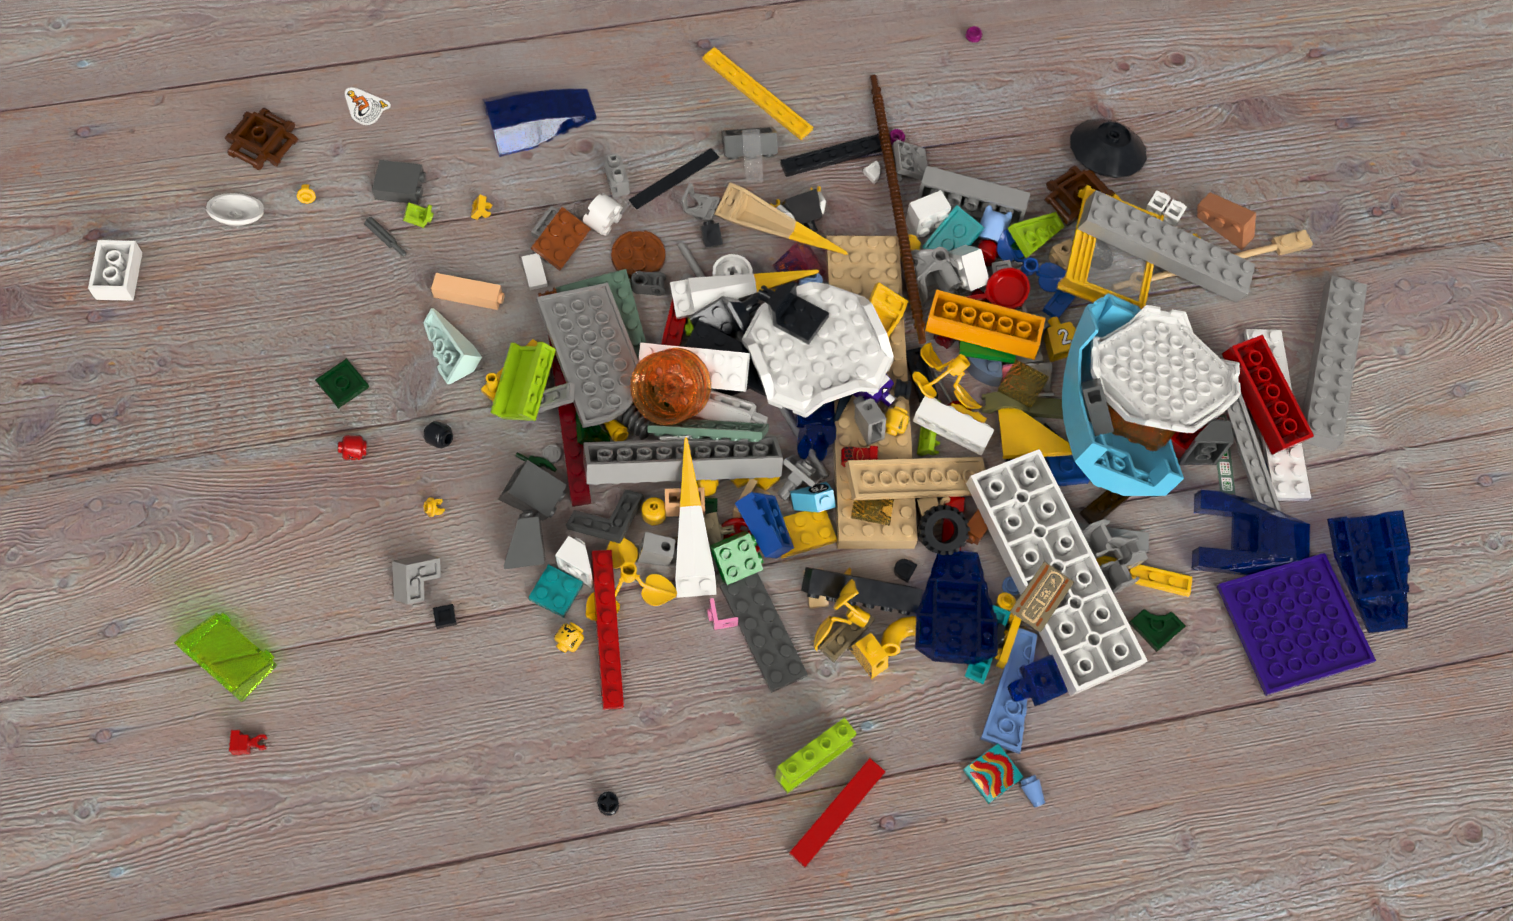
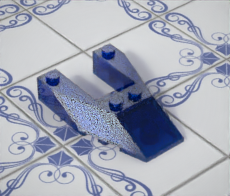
(1259, 536)

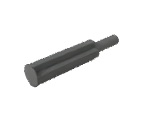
(384, 235)

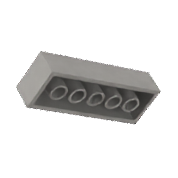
(974, 194)

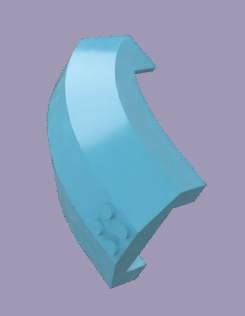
(1108, 458)

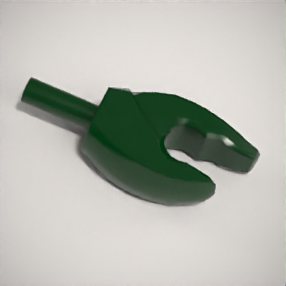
(538, 461)

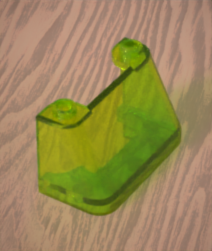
(227, 655)

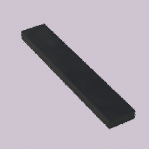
(831, 155)

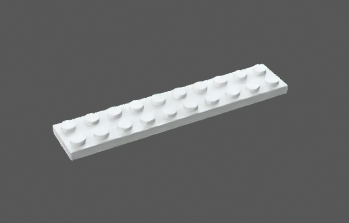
(1287, 467)

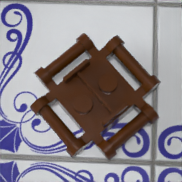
(262, 136)
(1069, 190)

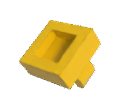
(479, 207)

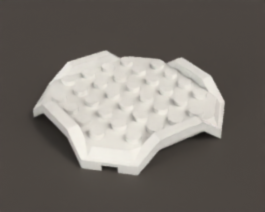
(842, 359)
(1163, 373)

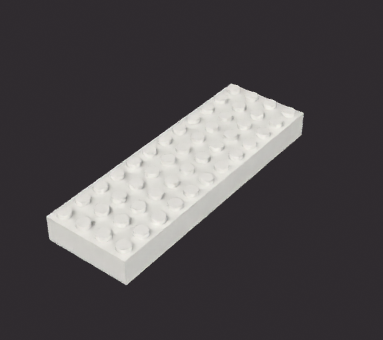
(1036, 526)

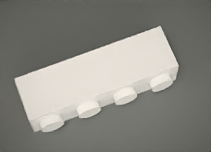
(953, 425)

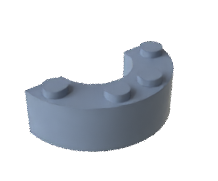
(985, 371)

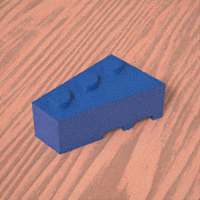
(765, 523)

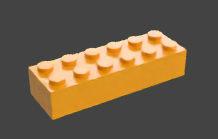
(985, 324)

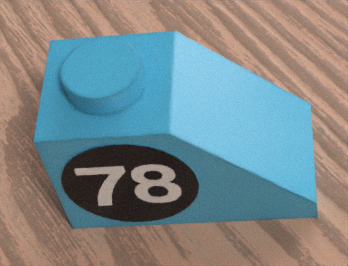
(813, 498)

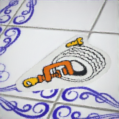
(364, 106)

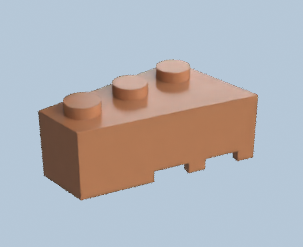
(1228, 219)

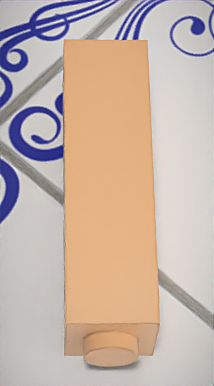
(467, 291)

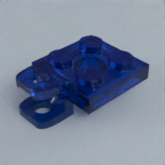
(1032, 686)

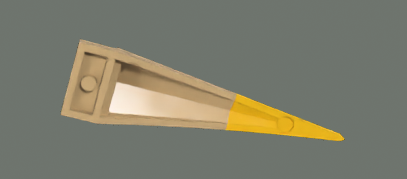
(752, 212)

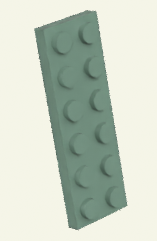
(714, 429)

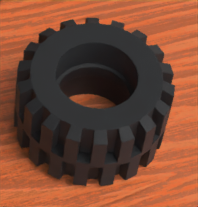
(960, 529)

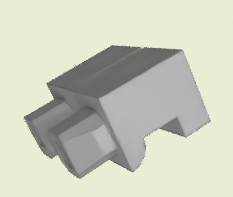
(616, 175)

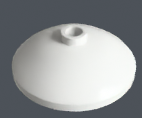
(235, 209)

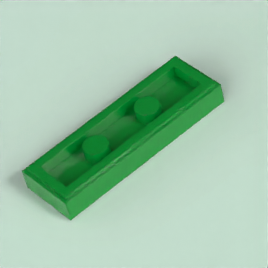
(976, 351)

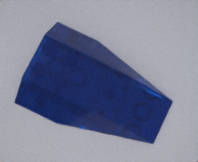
(531, 117)
(1375, 566)
(956, 612)

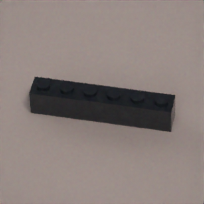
(871, 591)

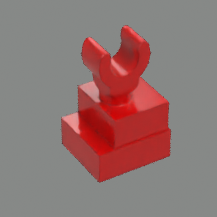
(242, 743)

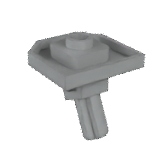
(802, 471)

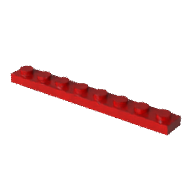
(607, 630)

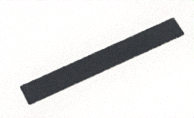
(673, 178)

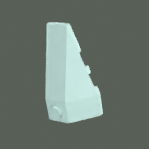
(454, 352)

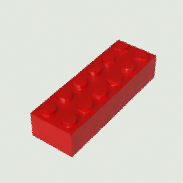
(1268, 395)

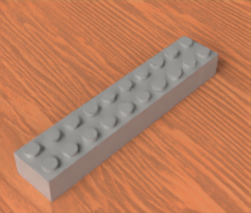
(1166, 246)
(1333, 361)
(663, 460)

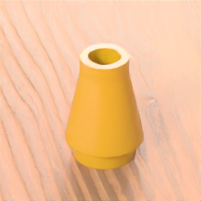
(616, 430)

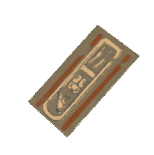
(1042, 596)

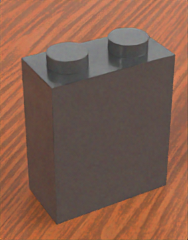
(398, 182)

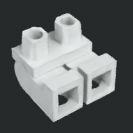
(1172, 212)

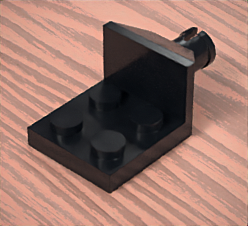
(793, 313)
(727, 314)

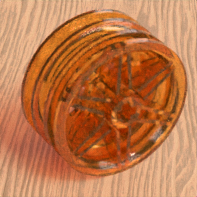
(652, 404)

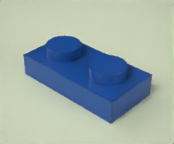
(1058, 304)

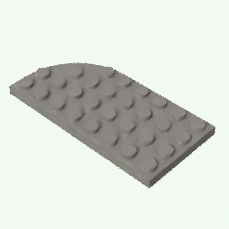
(591, 350)

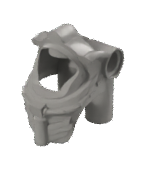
(933, 268)

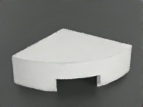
(872, 172)

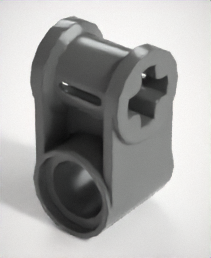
(649, 283)

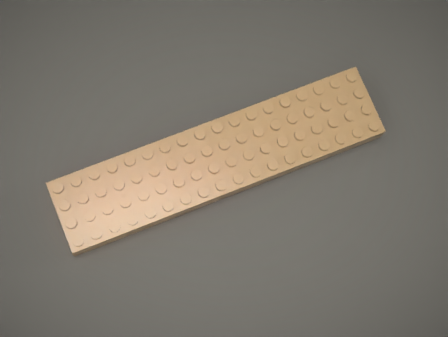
(867, 263)

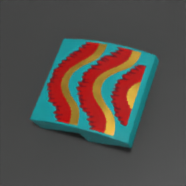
(993, 773)

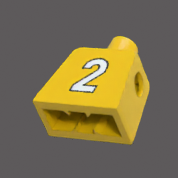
(1058, 339)

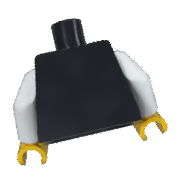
(804, 208)

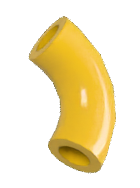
(896, 633)

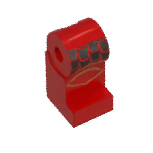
(854, 453)

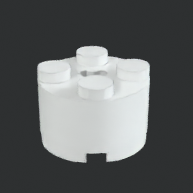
(602, 214)

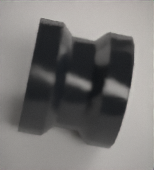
(902, 388)
(608, 799)

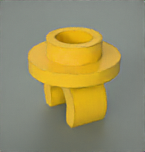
(306, 194)
(431, 508)
(1006, 601)

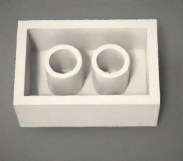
(115, 270)

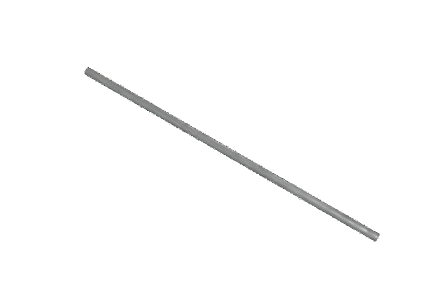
(785, 412)

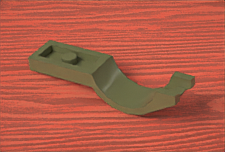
(1041, 408)

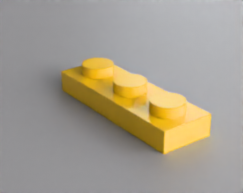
(1010, 635)

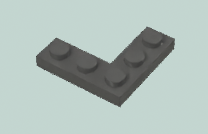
(608, 529)

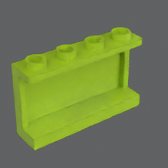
(523, 381)
(815, 755)

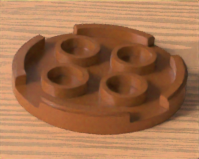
(638, 252)

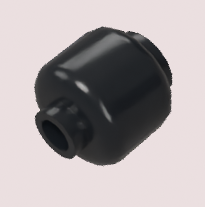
(438, 434)

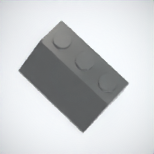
(734, 147)
(1209, 444)

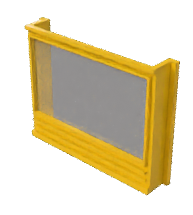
(1102, 269)

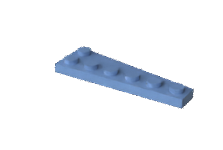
(1007, 717)

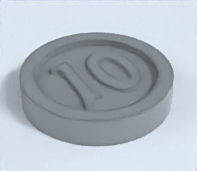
(552, 453)

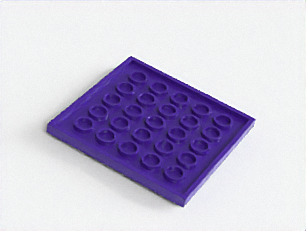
(1295, 624)

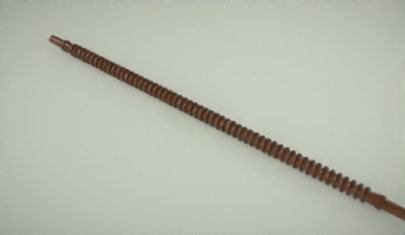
(897, 207)

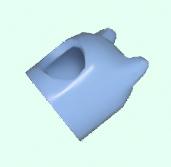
(994, 224)

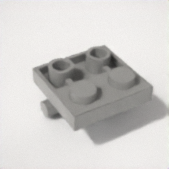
(909, 160)

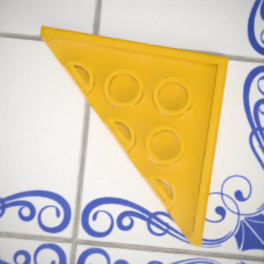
(1024, 434)

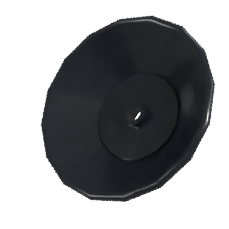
(1108, 148)

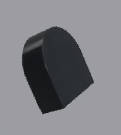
(904, 569)

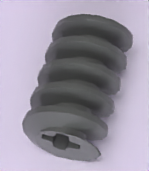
(635, 422)

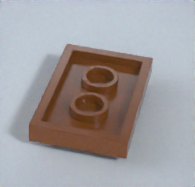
(560, 238)

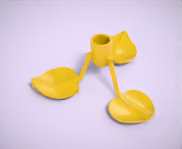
(955, 367)
(656, 588)
(854, 613)

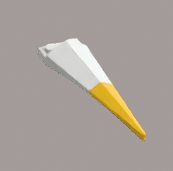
(698, 292)
(694, 561)

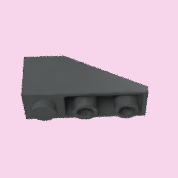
(1097, 407)

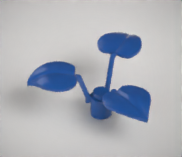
(1048, 273)

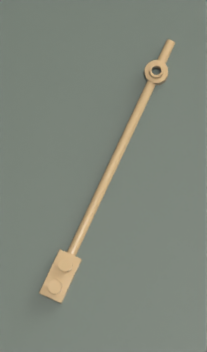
(1281, 244)

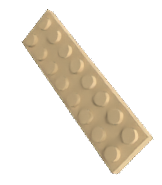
(911, 477)

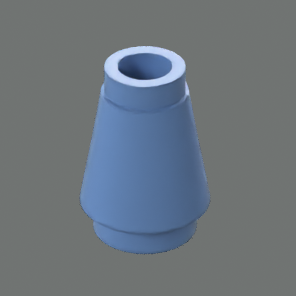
(1032, 788)

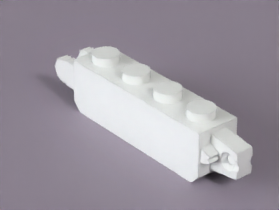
(729, 408)

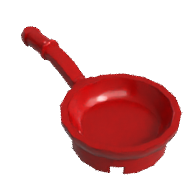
(1006, 288)

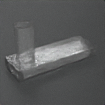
(752, 156)

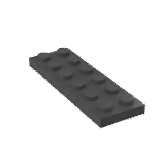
(764, 632)

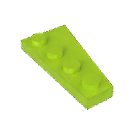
(1035, 232)

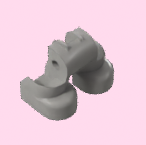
(1125, 550)

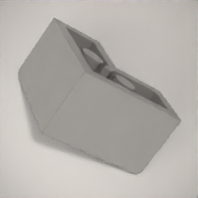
(410, 577)

